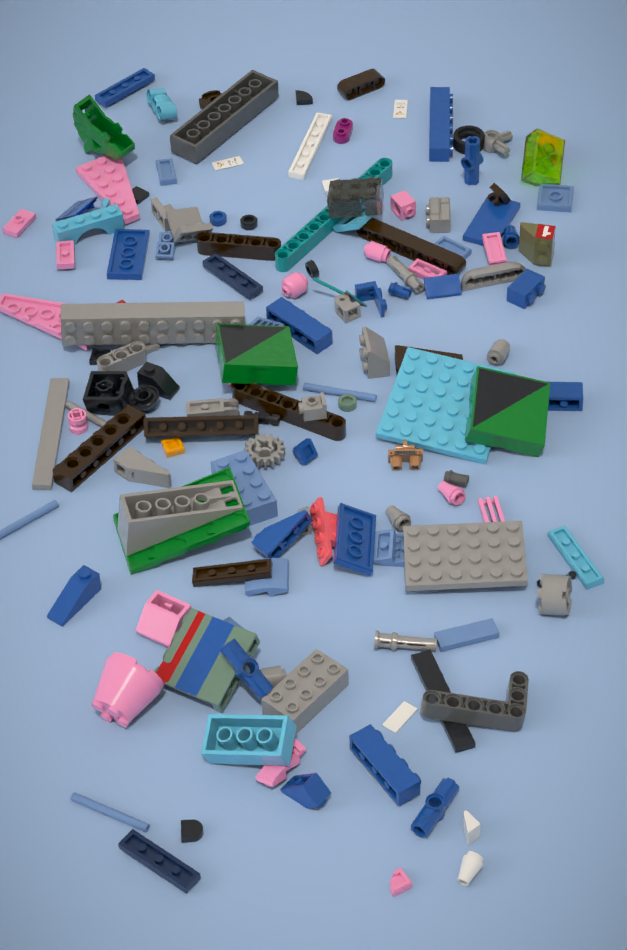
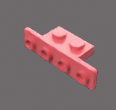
(324, 530)

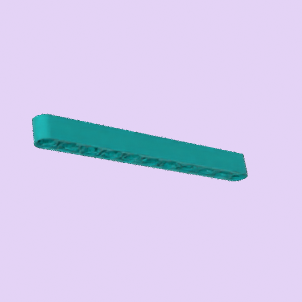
(322, 225)

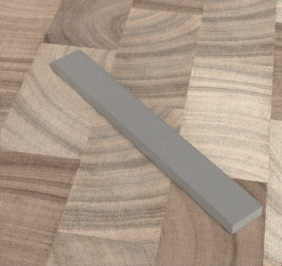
(50, 434)

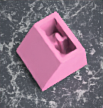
(162, 618)

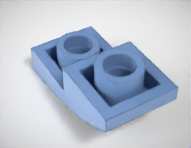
(165, 246)

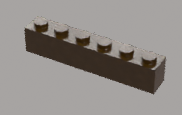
(201, 425)

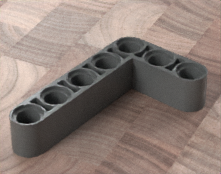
(479, 711)

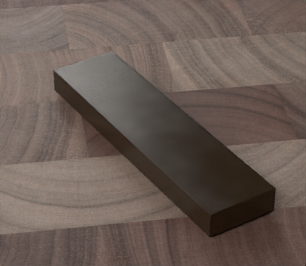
(232, 572)

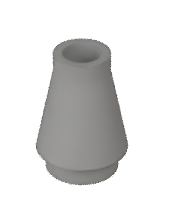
(398, 518)

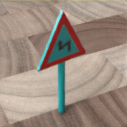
(352, 297)

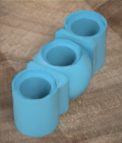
(161, 104)

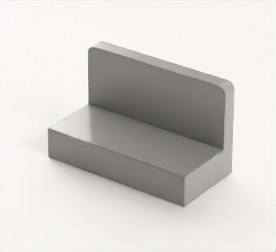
(159, 212)

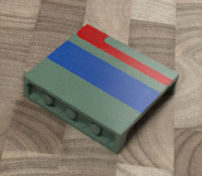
(195, 659)

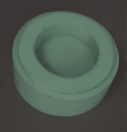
(347, 402)

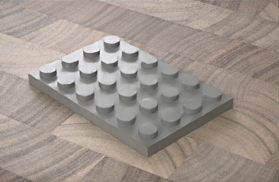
(464, 556)

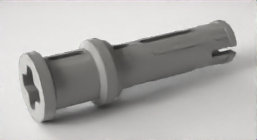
(394, 641)

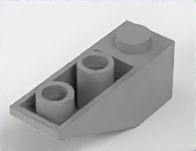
(139, 469)

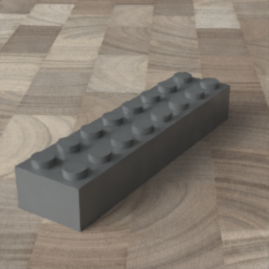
(224, 116)

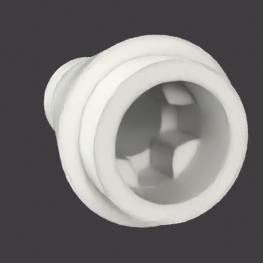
(470, 866)

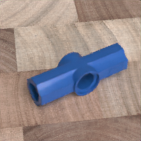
(472, 160)
(255, 679)
(429, 815)

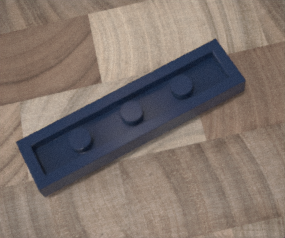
(232, 276)
(159, 861)

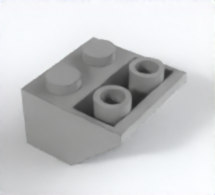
(374, 353)

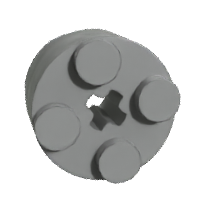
(555, 594)

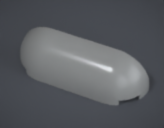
(491, 275)

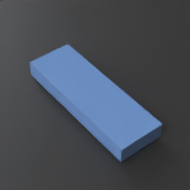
(466, 634)

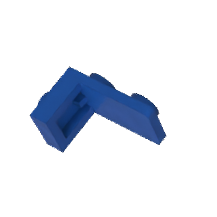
(370, 291)

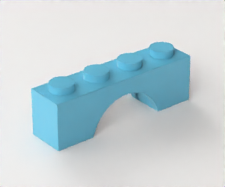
(72, 228)

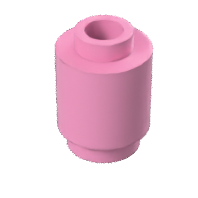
(377, 252)

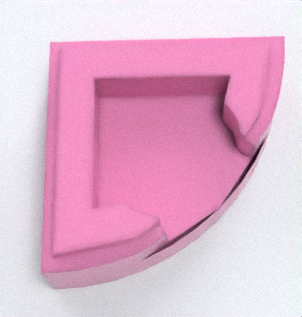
(399, 882)

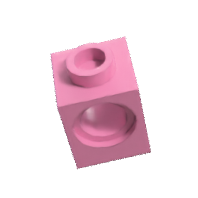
(403, 205)

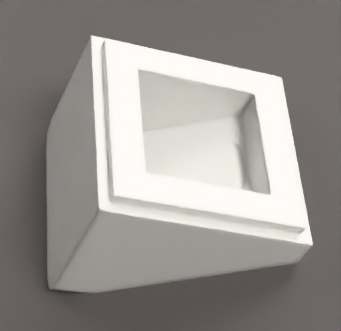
(471, 827)

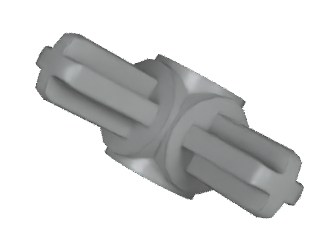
(494, 141)

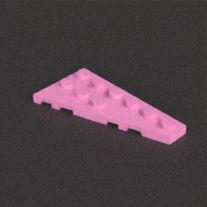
(35, 312)

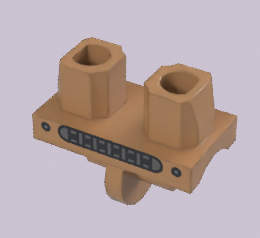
(405, 453)

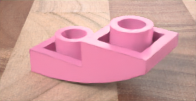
(272, 775)

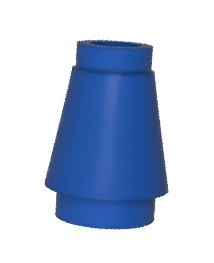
(511, 237)

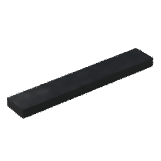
(433, 679)

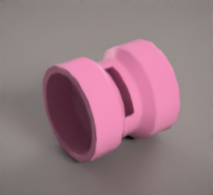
(77, 421)

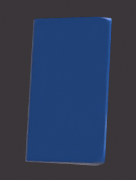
(442, 286)

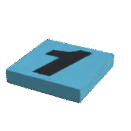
(352, 223)

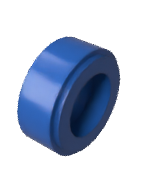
(218, 218)

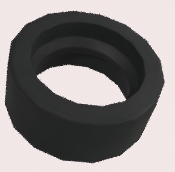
(464, 132)

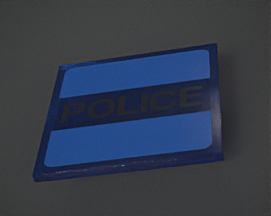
(78, 208)

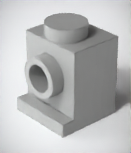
(313, 407)

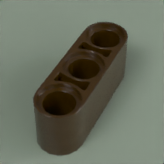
(361, 84)

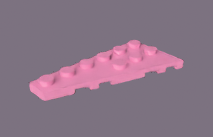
(110, 180)

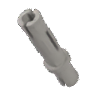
(409, 278)

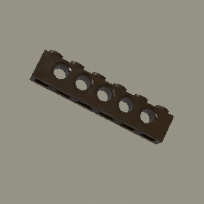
(99, 448)

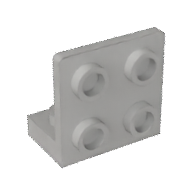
(186, 224)

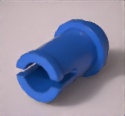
(399, 290)

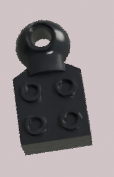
(112, 391)

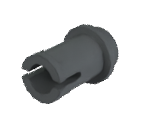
(456, 478)

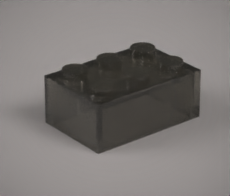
(346, 196)

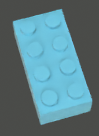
(248, 739)

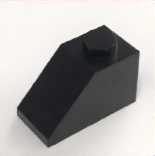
(157, 376)

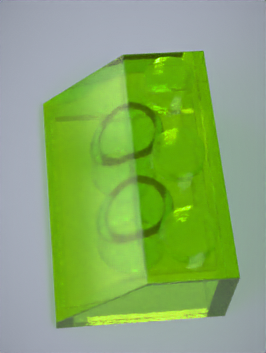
(542, 158)

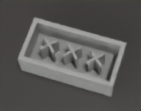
(307, 689)

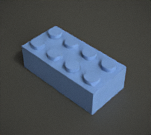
(254, 491)

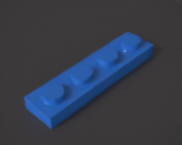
(124, 87)

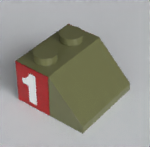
(537, 243)

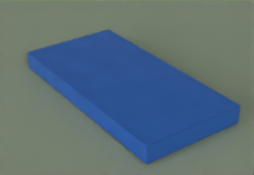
(491, 220)
(128, 254)
(355, 539)

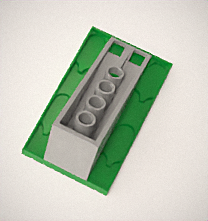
(178, 519)

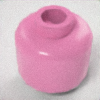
(294, 285)

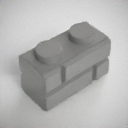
(439, 215)

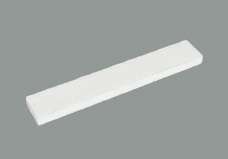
(310, 146)

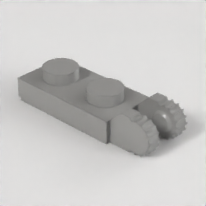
(212, 407)

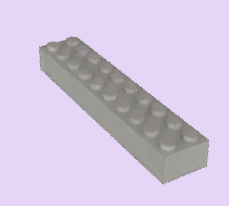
(146, 322)

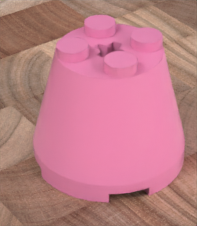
(125, 689)

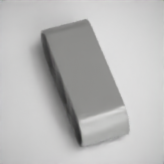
(123, 358)

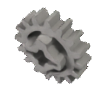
(265, 450)

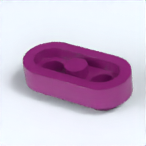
(343, 131)

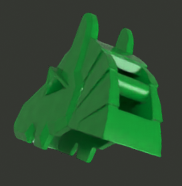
(99, 131)

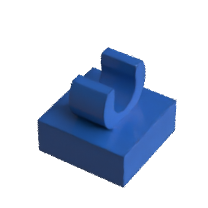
(305, 451)

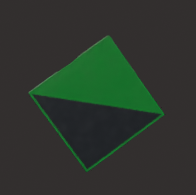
(256, 354)
(508, 411)

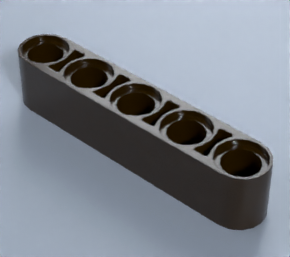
(238, 246)

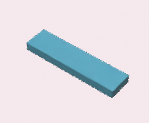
(575, 557)

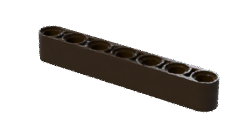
(411, 246)
(272, 402)

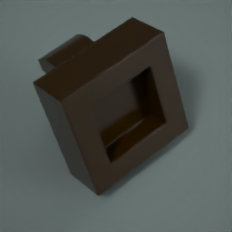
(499, 194)

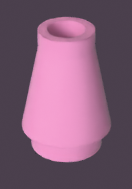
(454, 494)

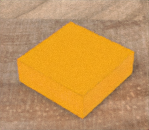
(173, 446)

